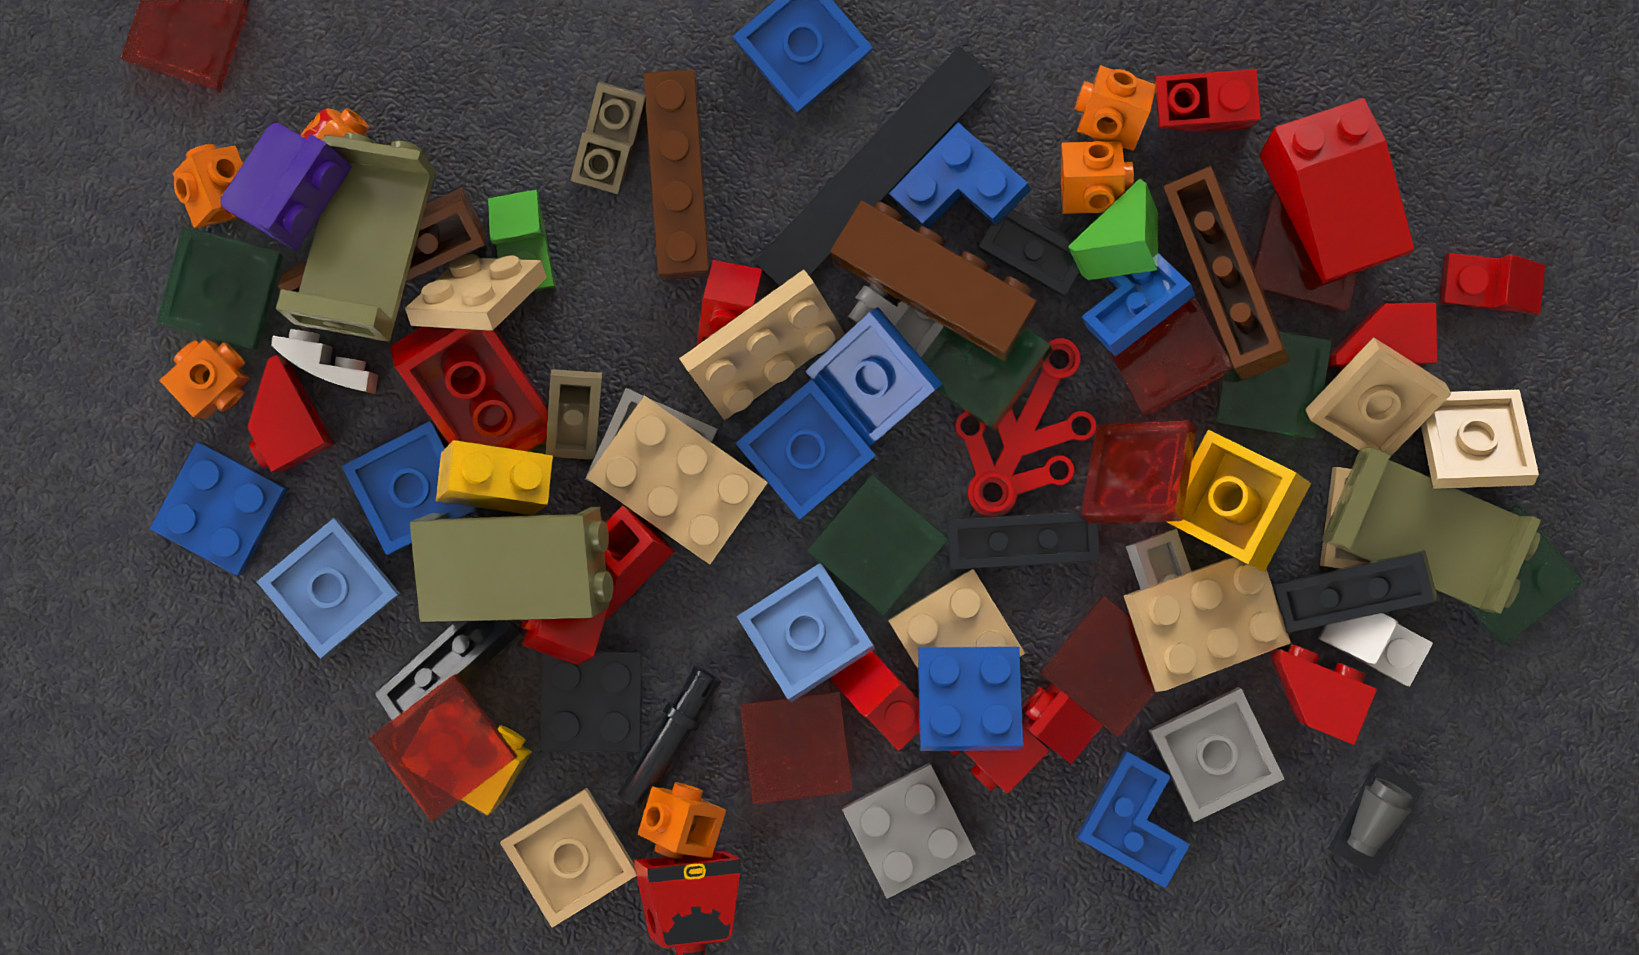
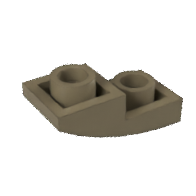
(609, 138)

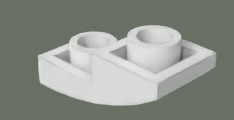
(310, 355)

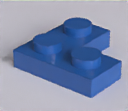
(957, 168)
(1137, 305)
(1121, 826)

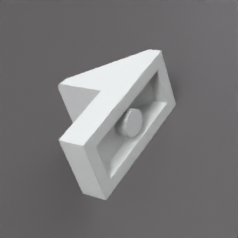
(1379, 644)

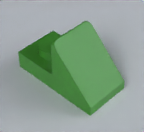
(520, 231)

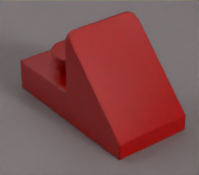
(1492, 283)
(881, 698)

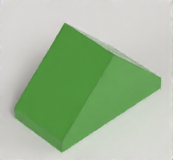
(1121, 238)

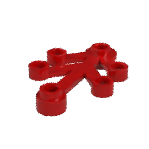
(1021, 439)

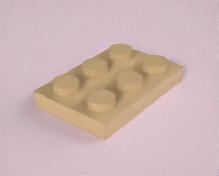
(763, 345)
(676, 480)
(1205, 621)

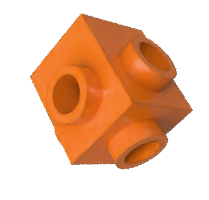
(1115, 106)
(1093, 176)
(203, 180)
(190, 381)
(681, 822)

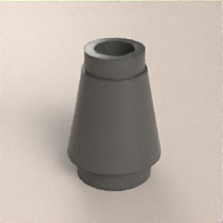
(1378, 816)

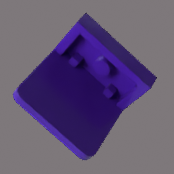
(285, 184)

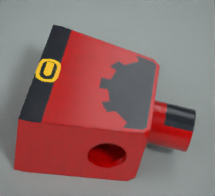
(689, 899)

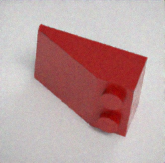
(1339, 189)
(472, 387)

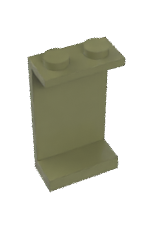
(363, 240)
(1467, 541)
(511, 567)

